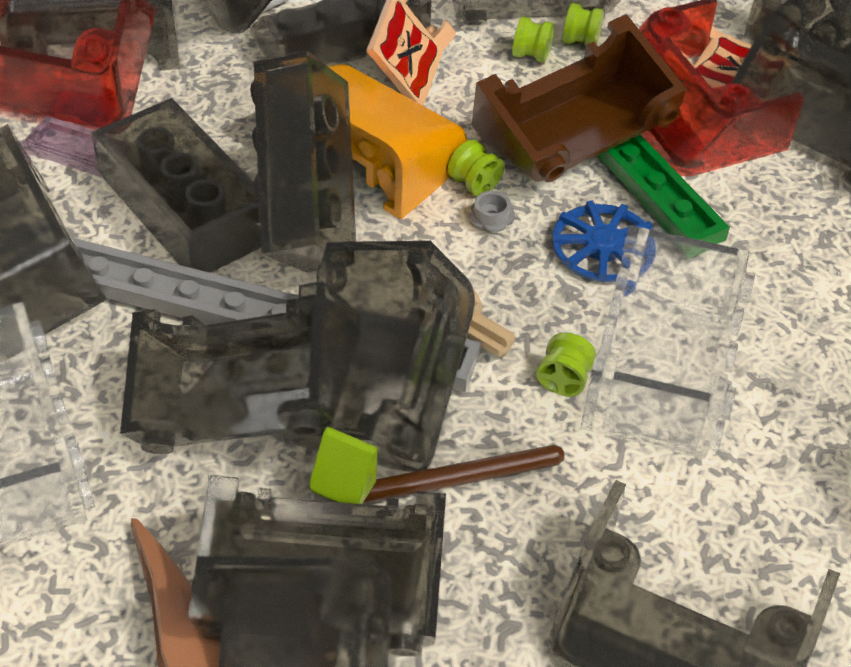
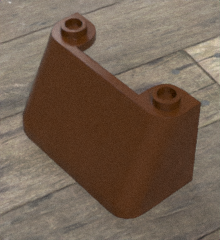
(579, 108)

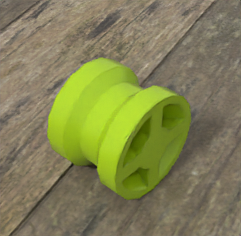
(582, 25)
(533, 39)
(475, 167)
(566, 364)

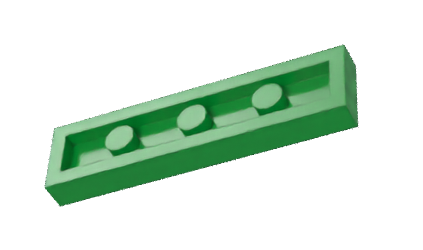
(664, 191)

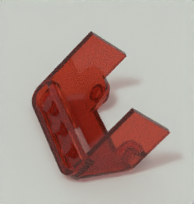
(93, 85)
(718, 123)

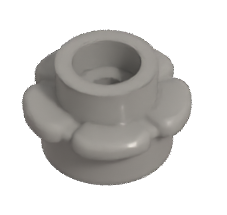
(492, 211)

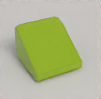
(344, 468)

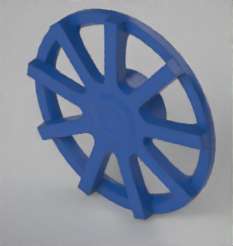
(601, 241)

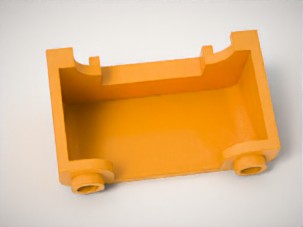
(398, 141)

